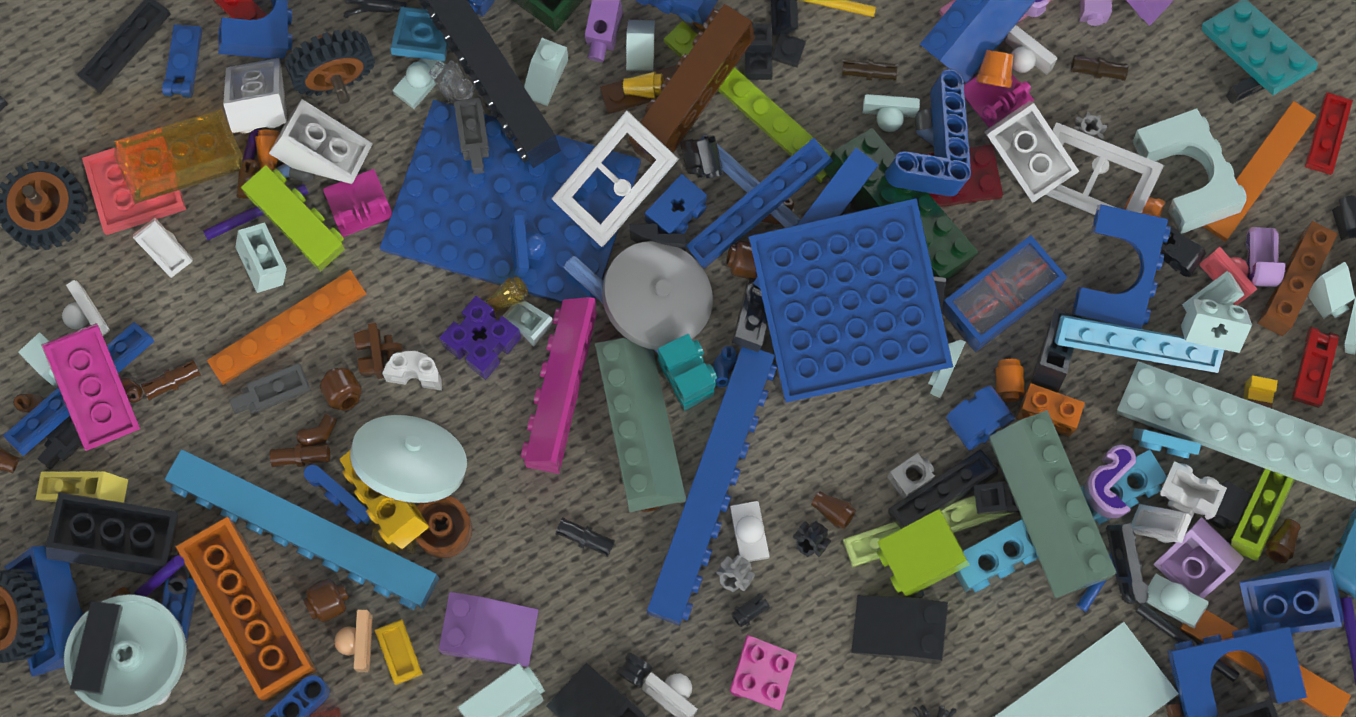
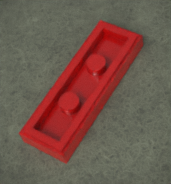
(1328, 133)

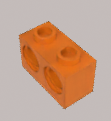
(1062, 409)

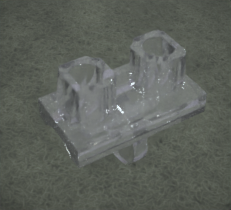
(451, 82)

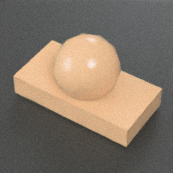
(357, 641)

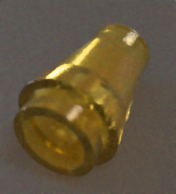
(509, 293)

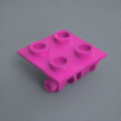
(994, 101)
(358, 204)
(763, 673)

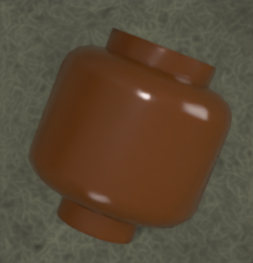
(741, 260)
(340, 389)
(326, 600)

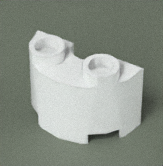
(412, 365)
(1191, 493)

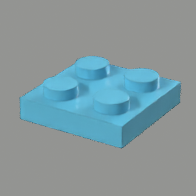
(1174, 445)

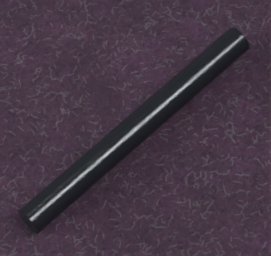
(1179, 636)

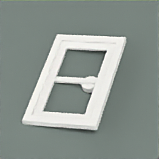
(1148, 168)
(633, 197)

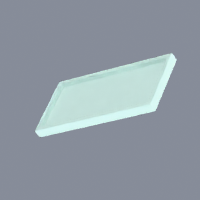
(1103, 681)

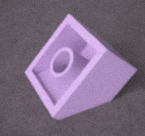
(1200, 560)

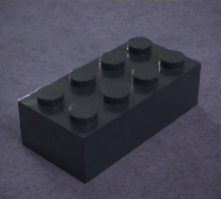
(111, 534)

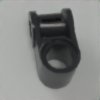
(1182, 253)

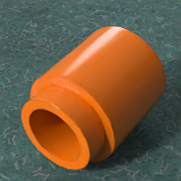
(1010, 380)

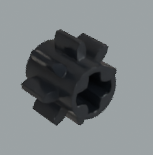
(812, 538)

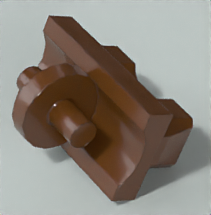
(371, 339)

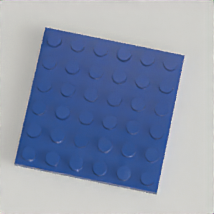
(851, 301)

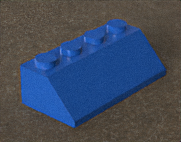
(970, 30)
(62, 604)

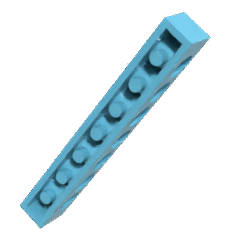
(1145, 471)

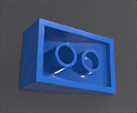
(1295, 597)

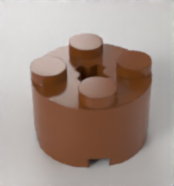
(453, 539)

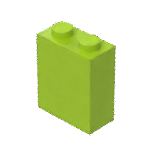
(922, 553)

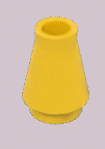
(644, 85)

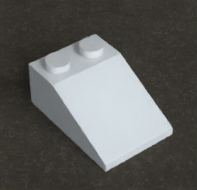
(255, 96)
(320, 145)
(1031, 151)

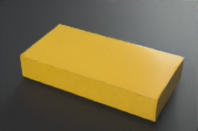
(398, 652)

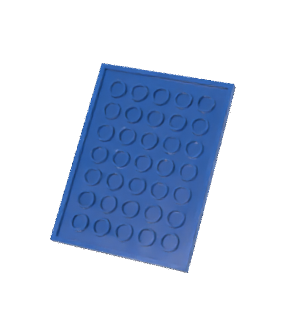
(464, 218)

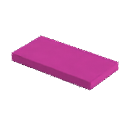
(90, 386)

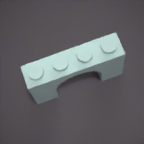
(1190, 136)
(507, 696)

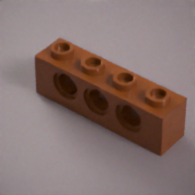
(1298, 278)

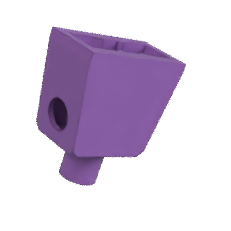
(603, 16)

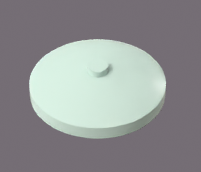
(408, 458)
(144, 658)

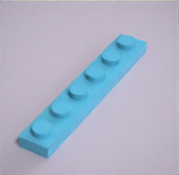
(1136, 344)

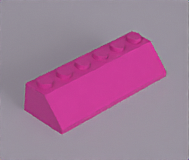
(560, 385)

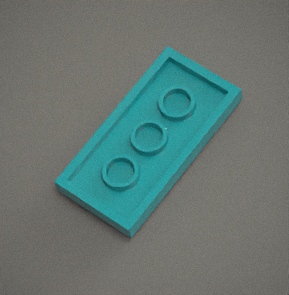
(1259, 46)

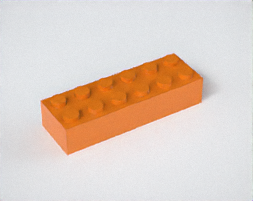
(246, 609)

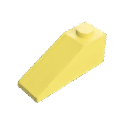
(83, 483)

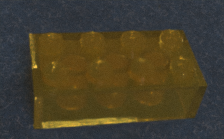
(177, 156)

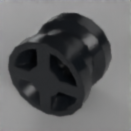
(634, 670)

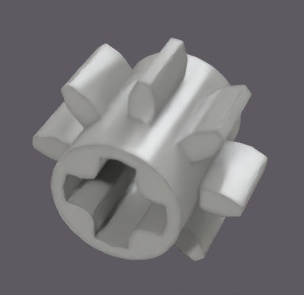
(1092, 122)
(735, 573)

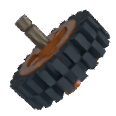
(330, 63)
(42, 205)
(20, 616)

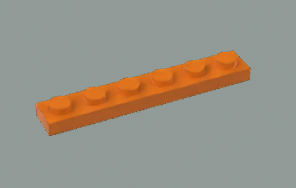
(286, 327)

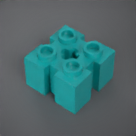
(686, 372)

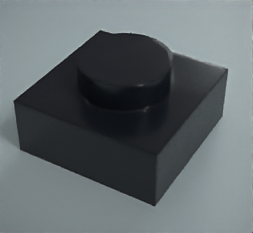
(788, 50)

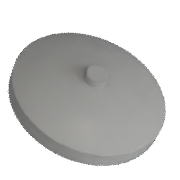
(656, 294)

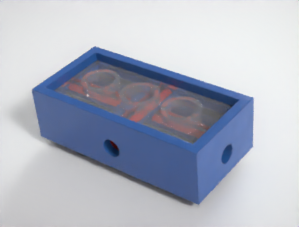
(1003, 293)

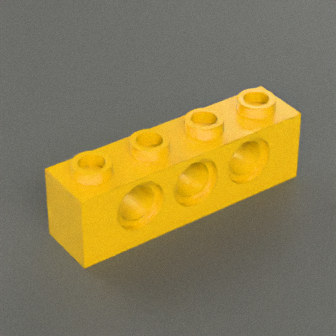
(398, 519)

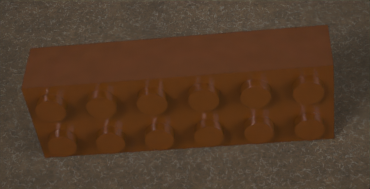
(696, 79)

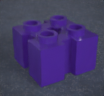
(481, 354)

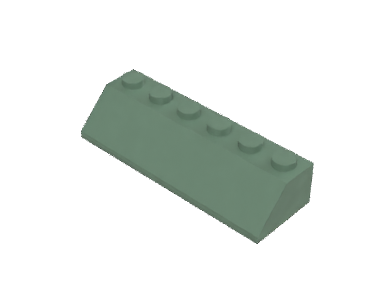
(639, 425)
(1052, 504)

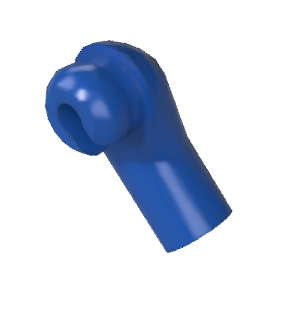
(724, 364)

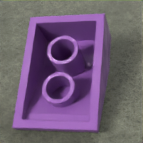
(488, 630)

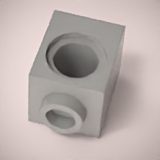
(902, 483)

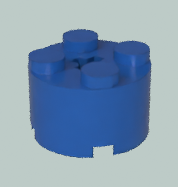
(979, 417)

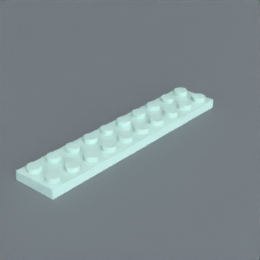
(1241, 429)

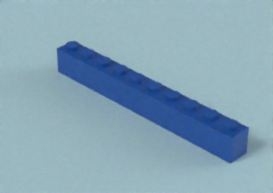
(710, 486)

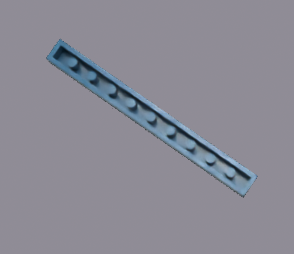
(301, 529)

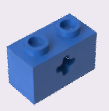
(680, 194)

